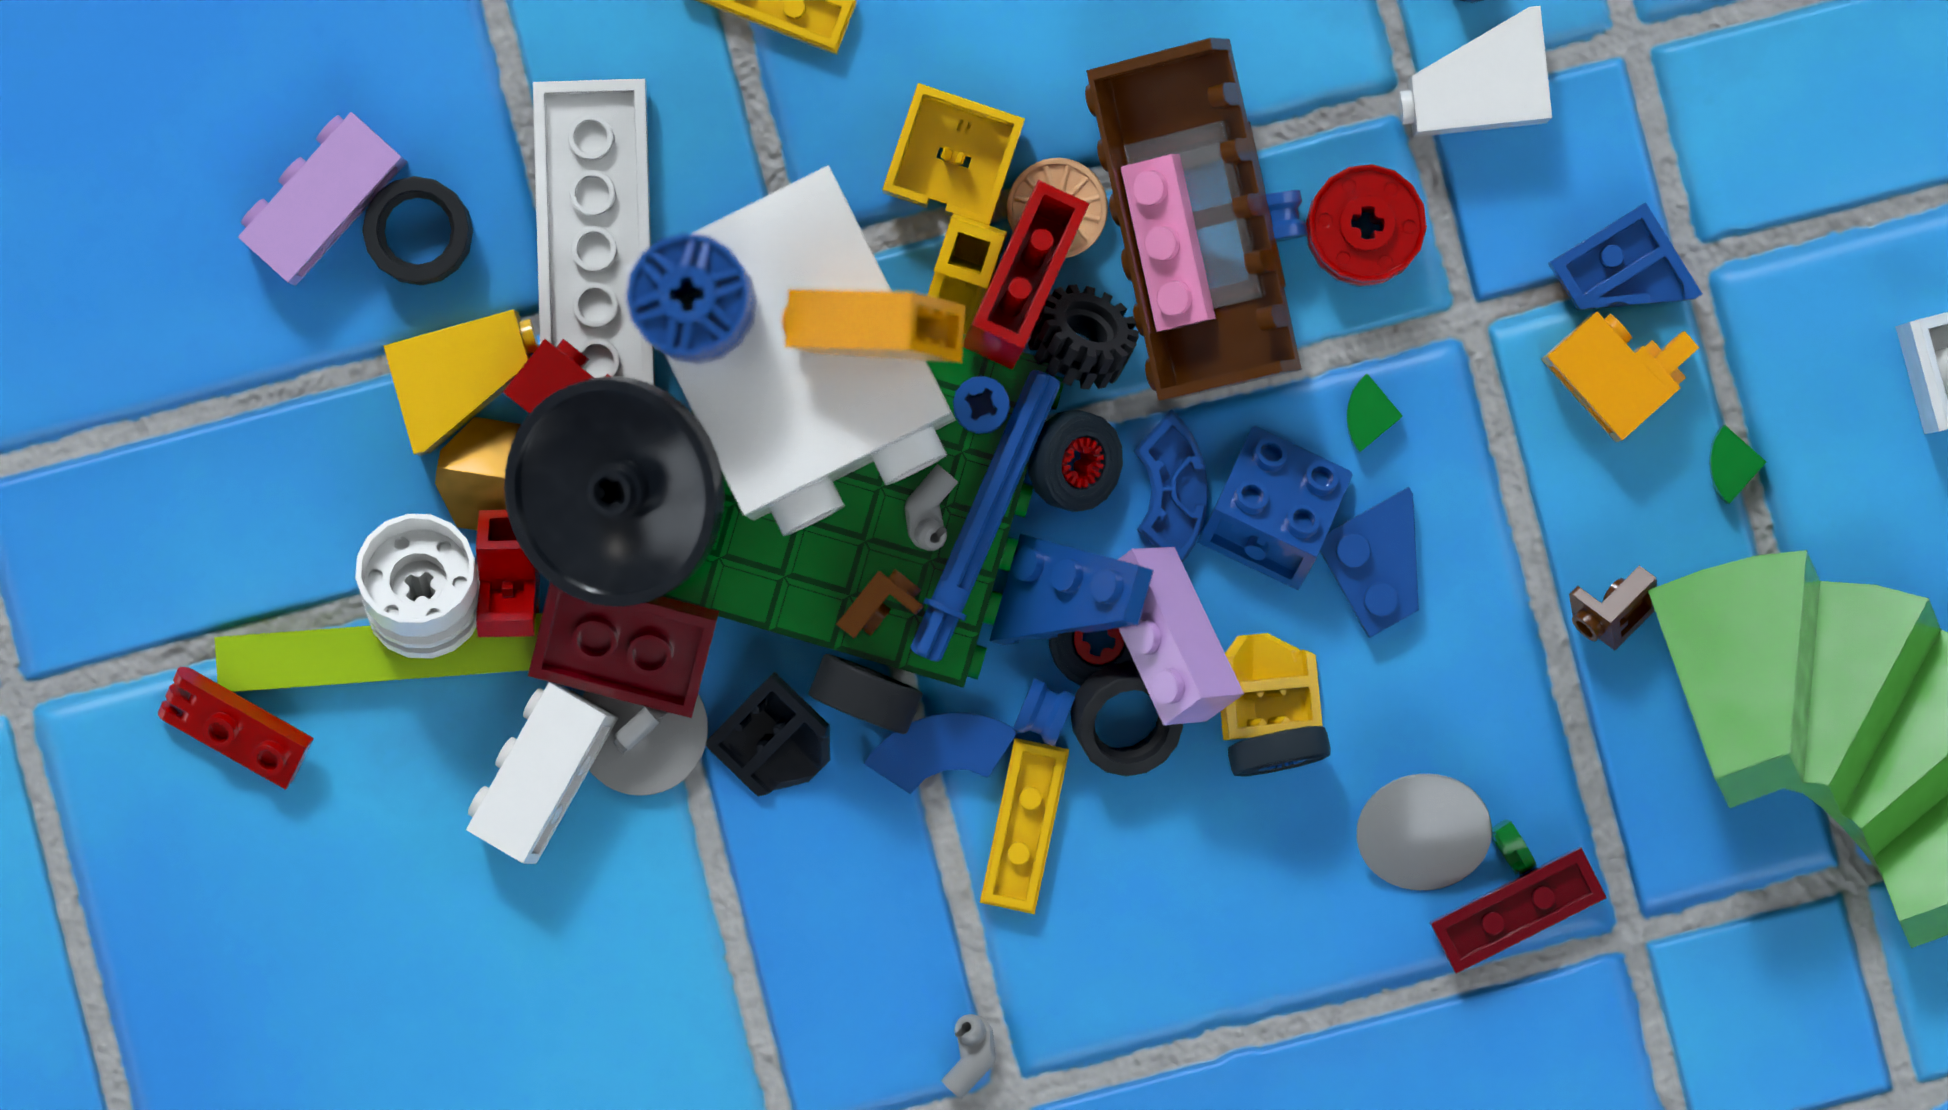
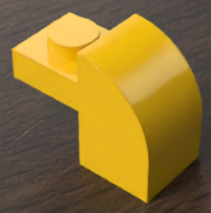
(967, 264)

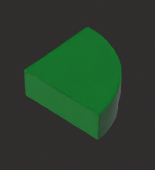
(1369, 413)
(1732, 464)
(1513, 847)

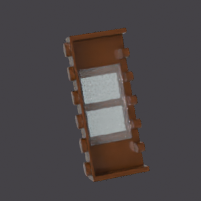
(1193, 106)

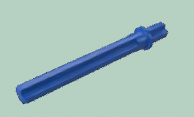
(985, 516)

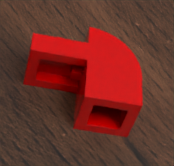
(507, 580)

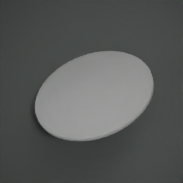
(648, 746)
(1424, 832)

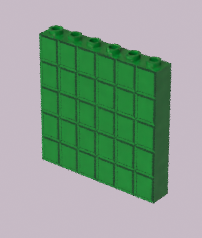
(813, 576)

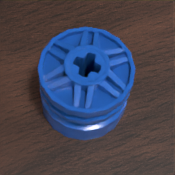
(716, 322)

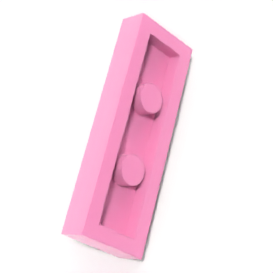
(1168, 242)

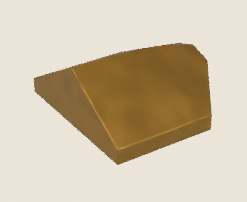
(473, 469)

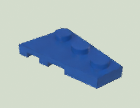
(1066, 591)

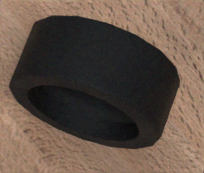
(381, 208)
(865, 694)
(1125, 760)

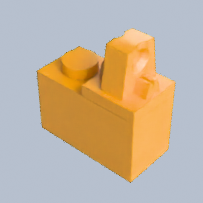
(1611, 379)

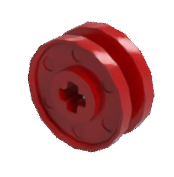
(1391, 204)

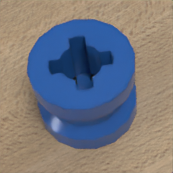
(1285, 215)
(984, 417)
(1044, 712)

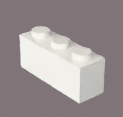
(540, 772)

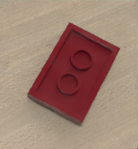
(628, 653)

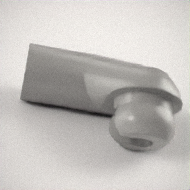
(924, 511)
(976, 1054)

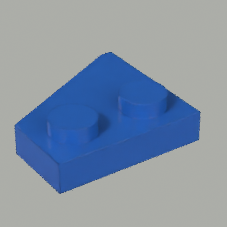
(1625, 266)

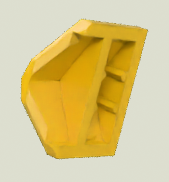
(1277, 688)

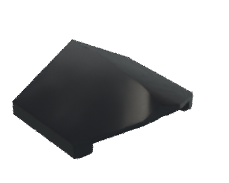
(773, 739)

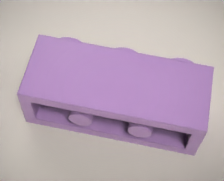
(320, 197)
(1177, 644)

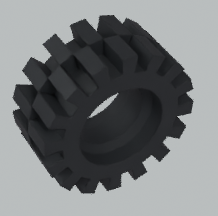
(1091, 360)

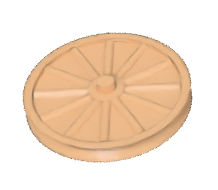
(1073, 179)

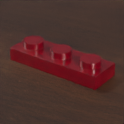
(1517, 910)

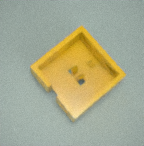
(963, 131)

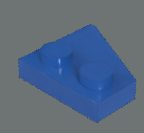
(1377, 562)

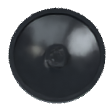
(614, 491)

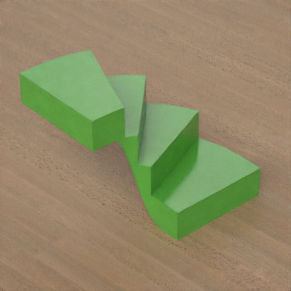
(1825, 698)

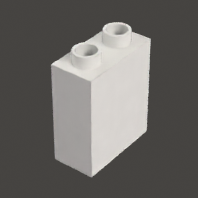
(797, 417)

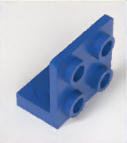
(1276, 508)

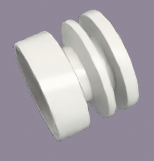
(418, 558)

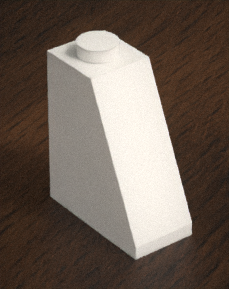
(1483, 84)

